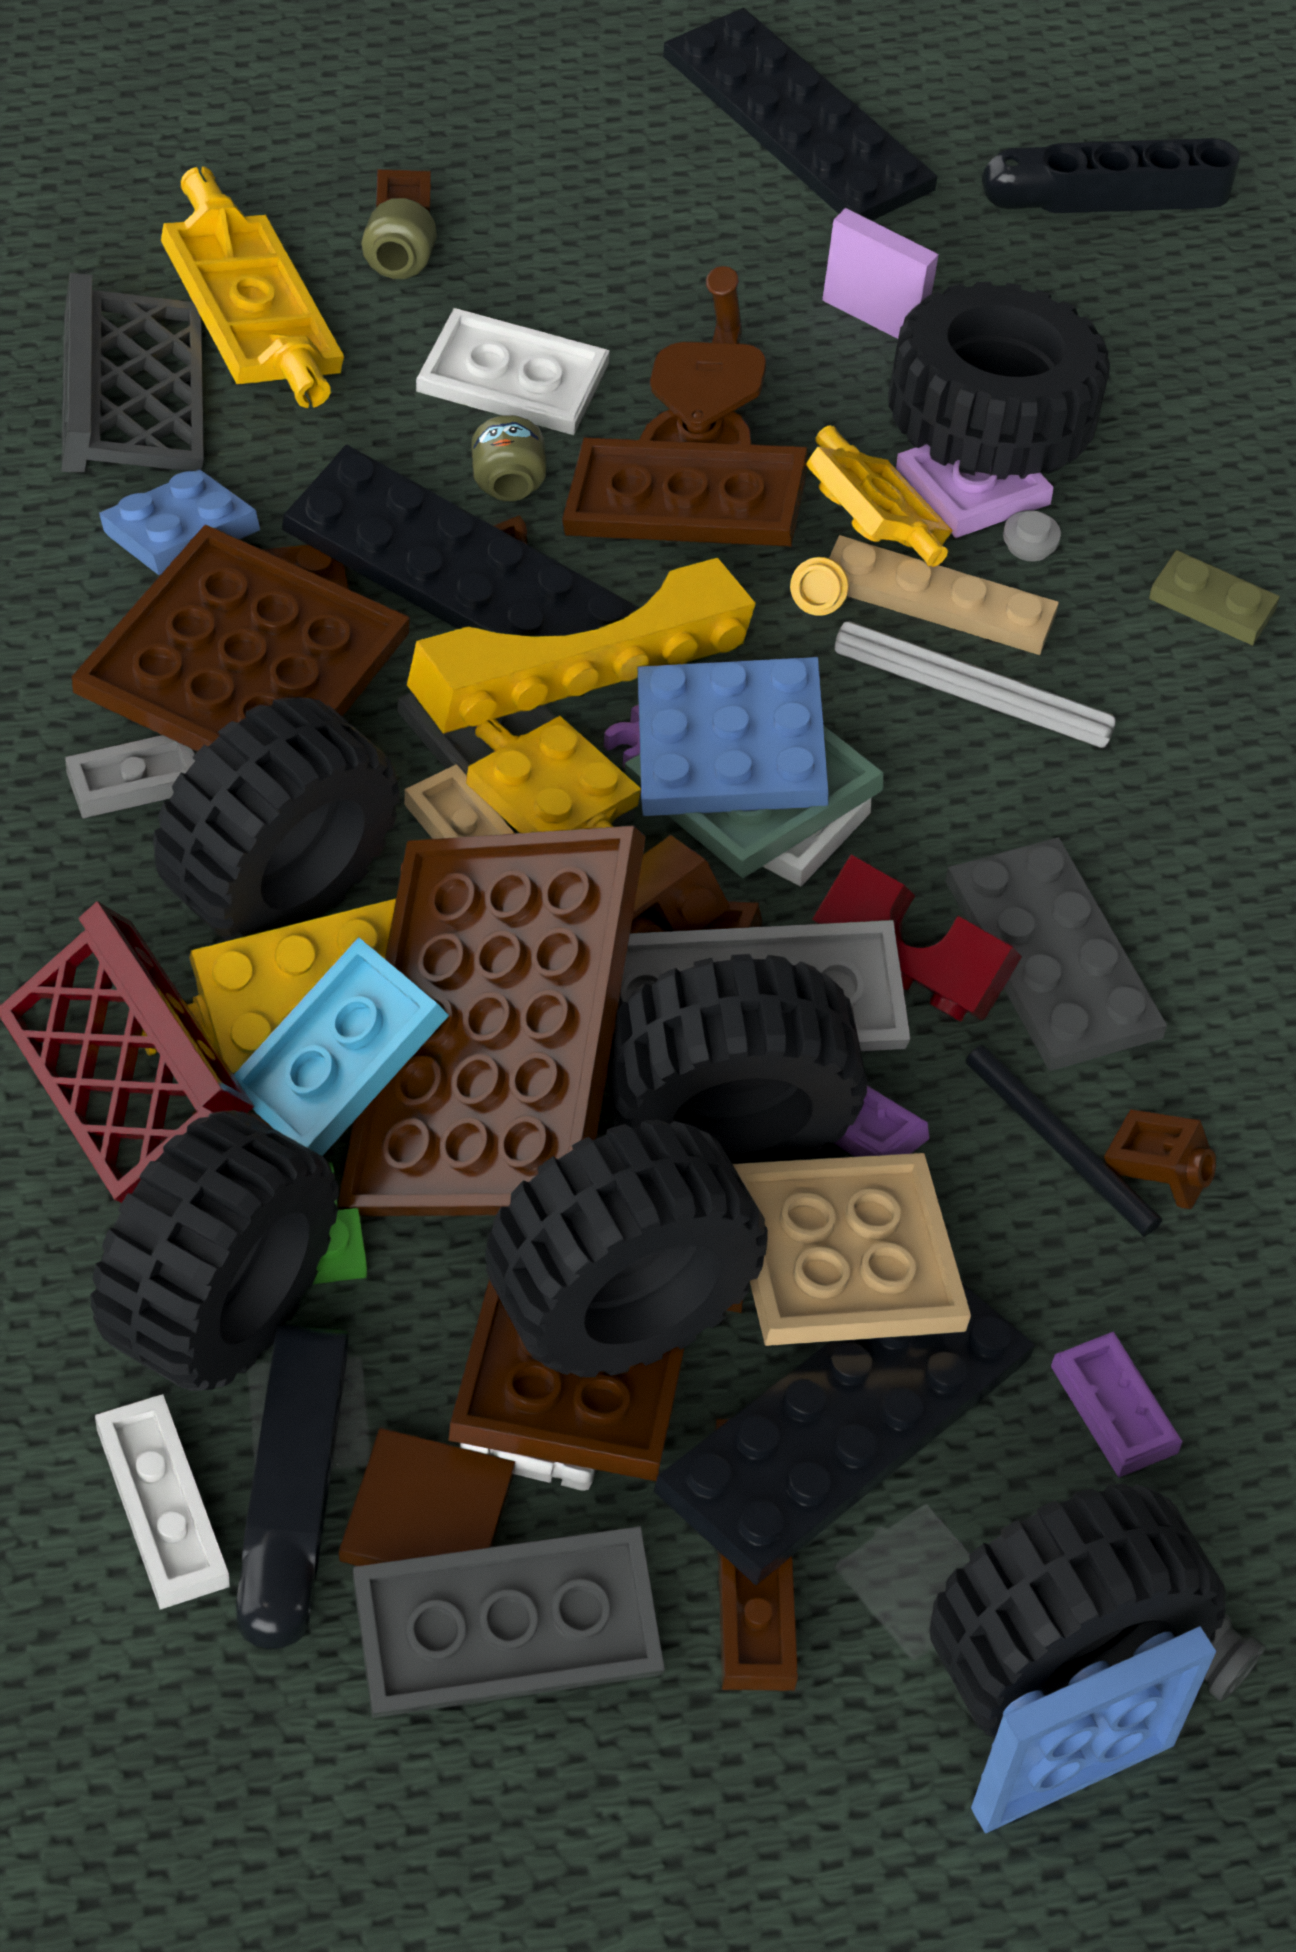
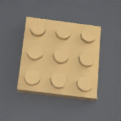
(853, 1250)

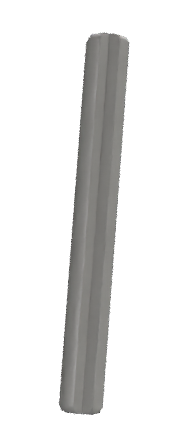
(975, 684)

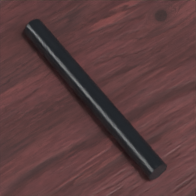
(1064, 1141)

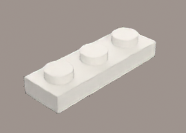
(162, 1501)

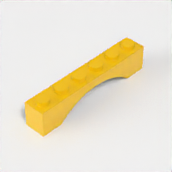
(487, 675)

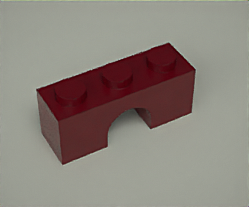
(961, 970)

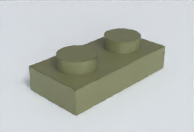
(1214, 597)

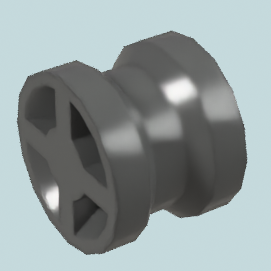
(1232, 1661)

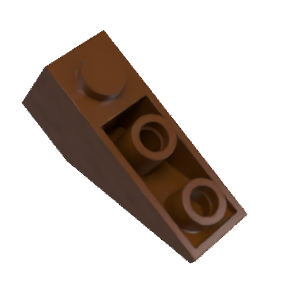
(675, 890)

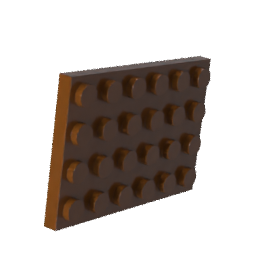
(529, 964)

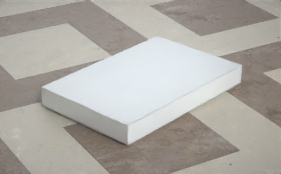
(513, 371)

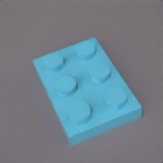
(338, 1048)

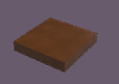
(424, 1501)

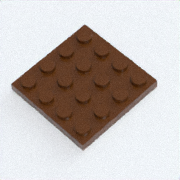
(234, 634)

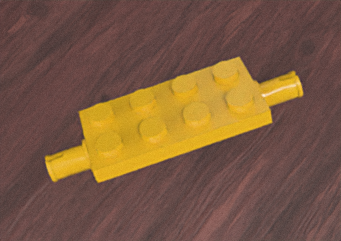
(250, 294)
(260, 978)

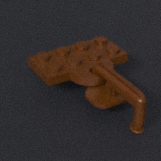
(694, 464)

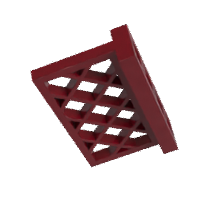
(154, 1008)

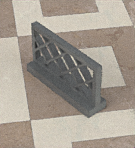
(84, 385)

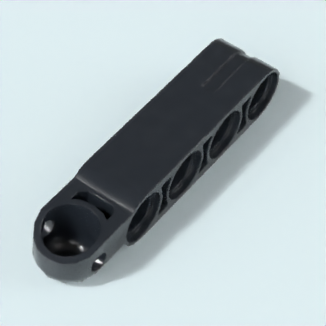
(1114, 176)
(290, 1485)

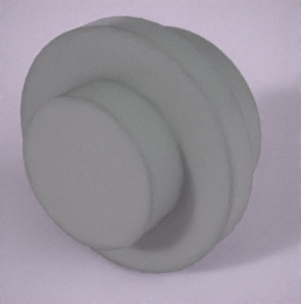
(1031, 535)

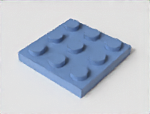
(731, 736)
(1091, 1727)

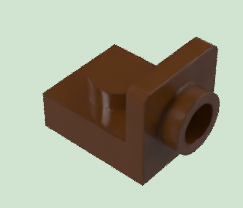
(1164, 1151)

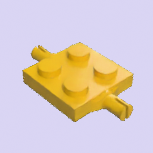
(877, 497)
(550, 779)

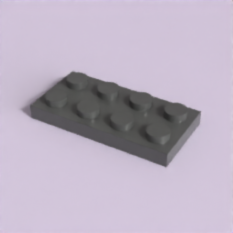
(1073, 974)
(507, 1621)

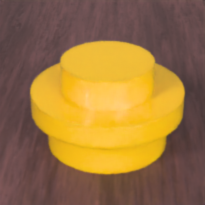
(819, 586)

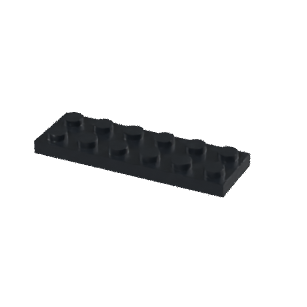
(799, 116)
(443, 554)
(833, 1435)

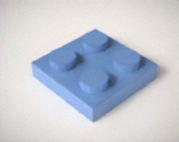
(164, 520)

